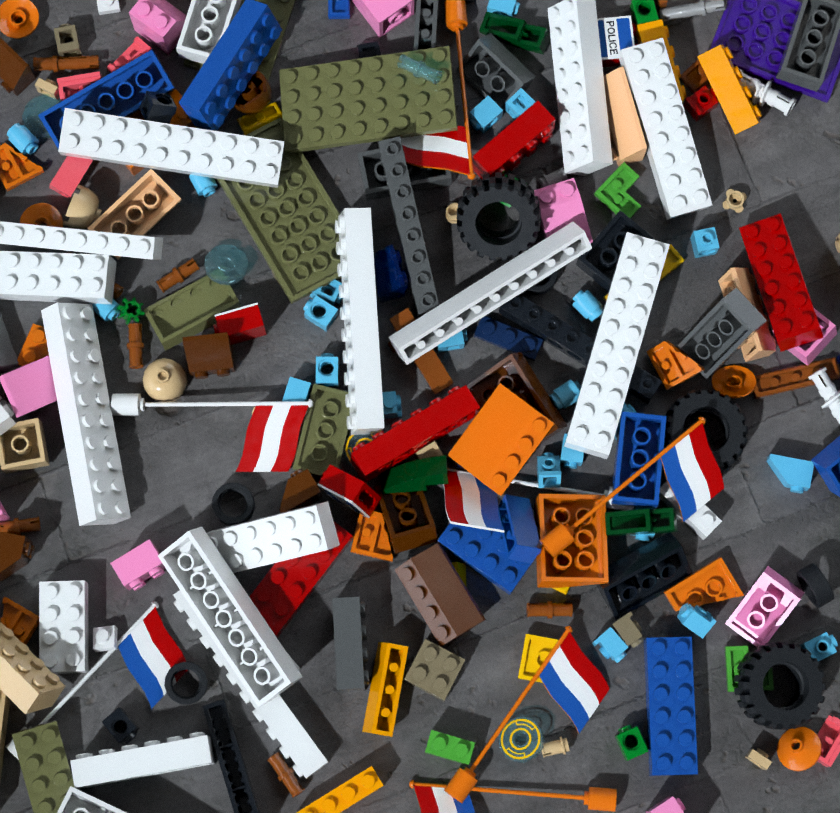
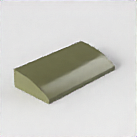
(190, 310)

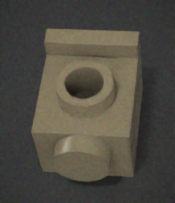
(64, 33)
(628, 630)

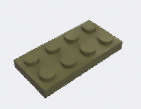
(323, 431)
(43, 766)

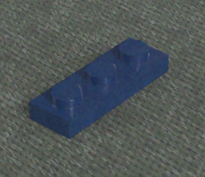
(508, 338)

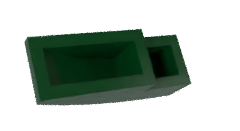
(515, 32)
(415, 475)
(641, 521)

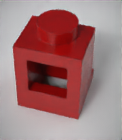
(697, 108)

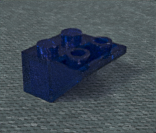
(388, 277)

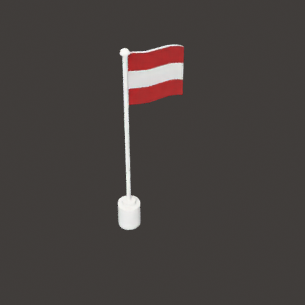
(270, 435)

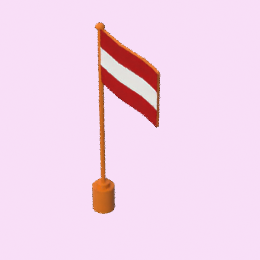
(453, 148)

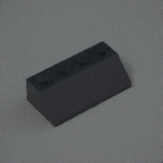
(644, 575)

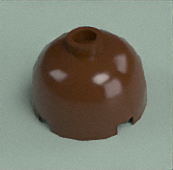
(255, 96)

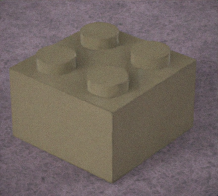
(434, 670)

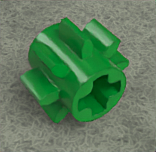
(131, 316)

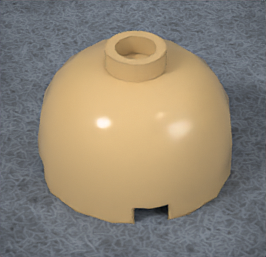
(83, 209)
(164, 380)

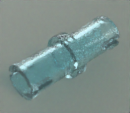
(419, 69)

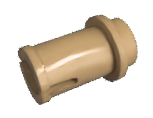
(555, 747)

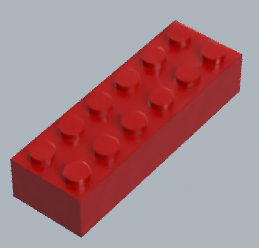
(781, 282)
(414, 433)
(293, 581)

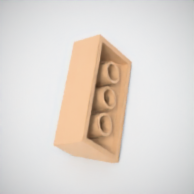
(624, 125)
(138, 207)
(761, 342)

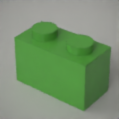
(450, 747)

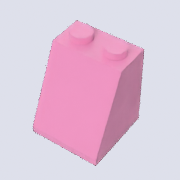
(385, 14)
(158, 23)
(30, 387)

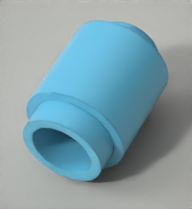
(23, 139)
(203, 185)
(587, 305)
(107, 311)
(565, 394)

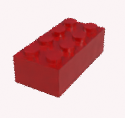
(515, 142)

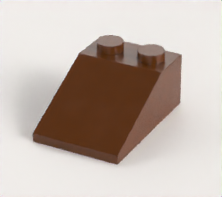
(209, 355)
(407, 519)

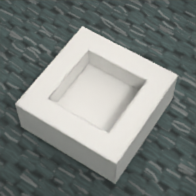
(108, 6)
(105, 638)

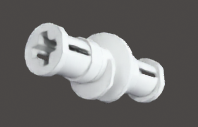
(765, 94)
(828, 392)

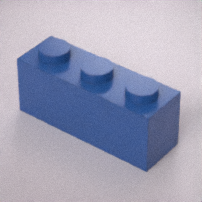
(520, 531)

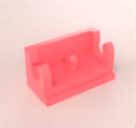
(134, 51)
(72, 84)
(70, 175)
(830, 740)

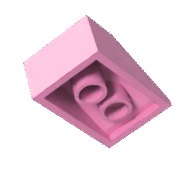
(560, 206)
(765, 607)

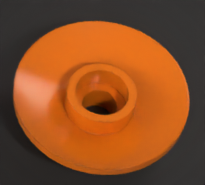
(14, 9)
(42, 213)
(734, 381)
(805, 755)

